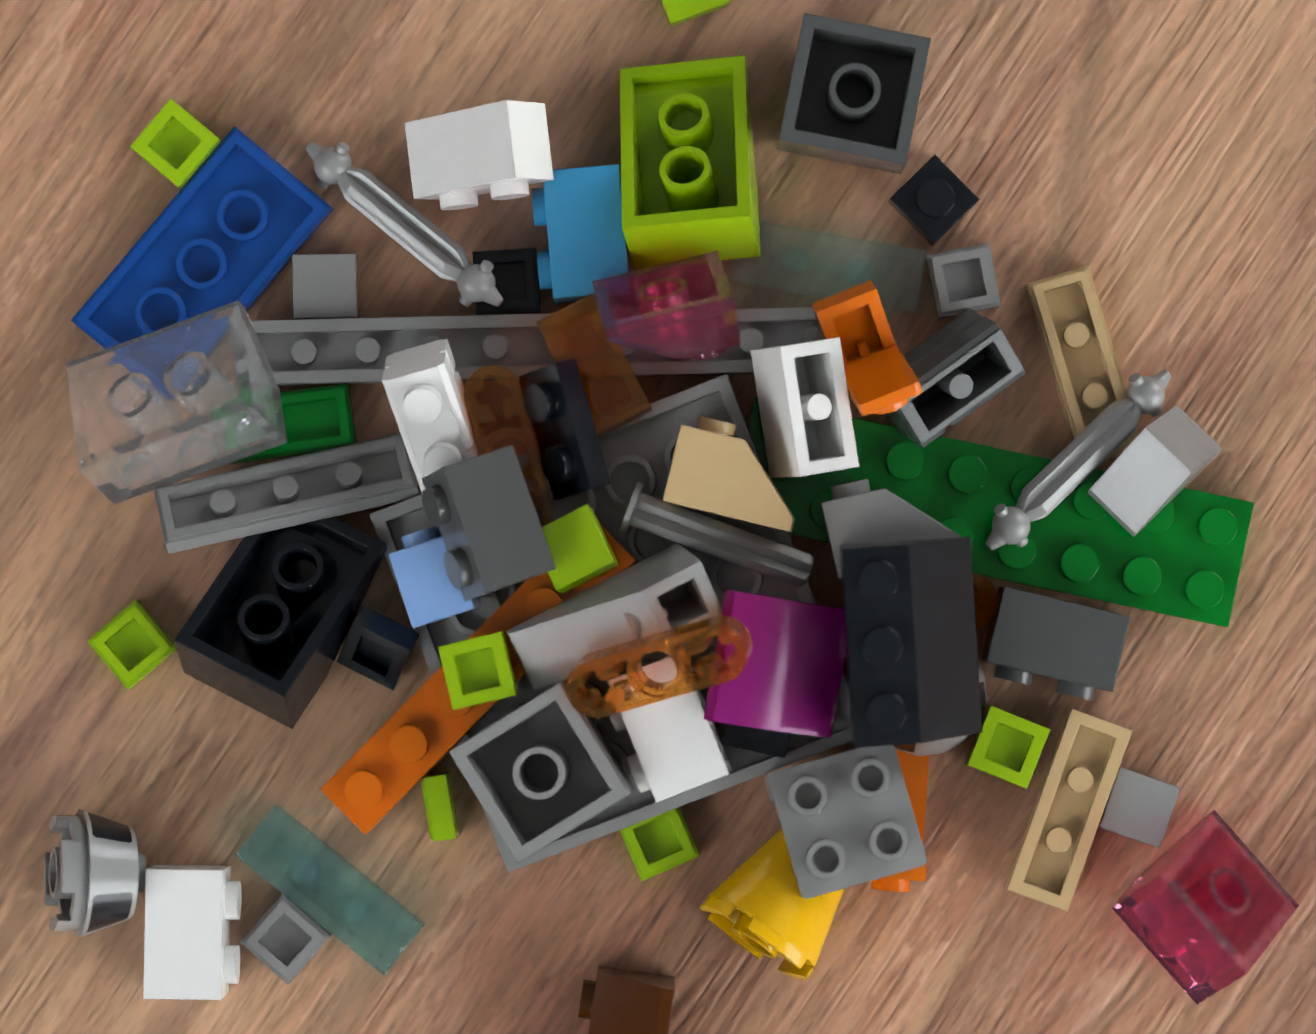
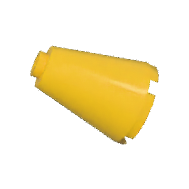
(767, 914)

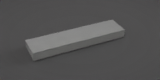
(285, 493)

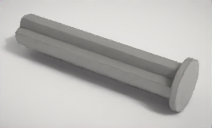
(717, 538)

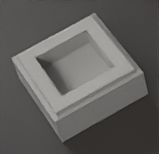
(963, 280)
(325, 286)
(1139, 807)
(286, 938)

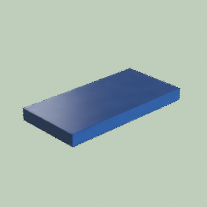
(209, 247)

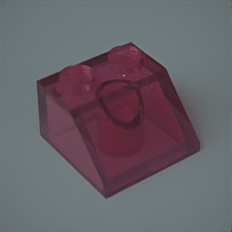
(1206, 908)

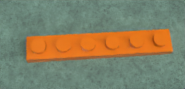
(426, 723)

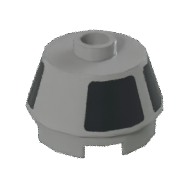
(92, 873)

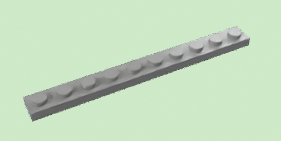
(358, 347)

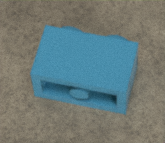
(582, 229)

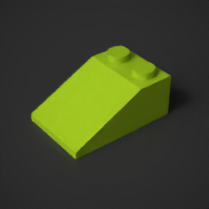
(688, 162)

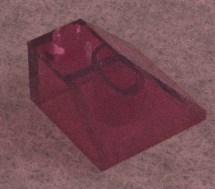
(671, 308)

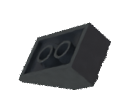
(280, 615)

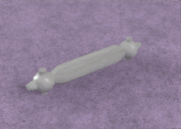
(404, 224)
(1078, 460)

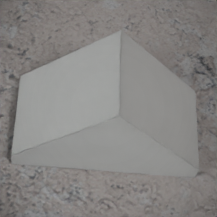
(1154, 469)

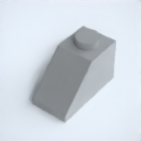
(874, 516)

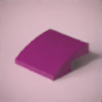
(792, 668)

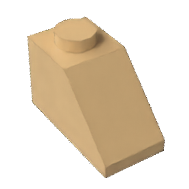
(724, 477)

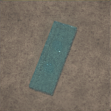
(828, 263)
(330, 889)

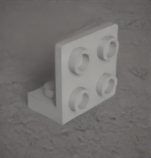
(846, 819)

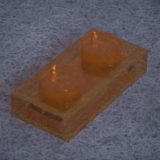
(604, 369)

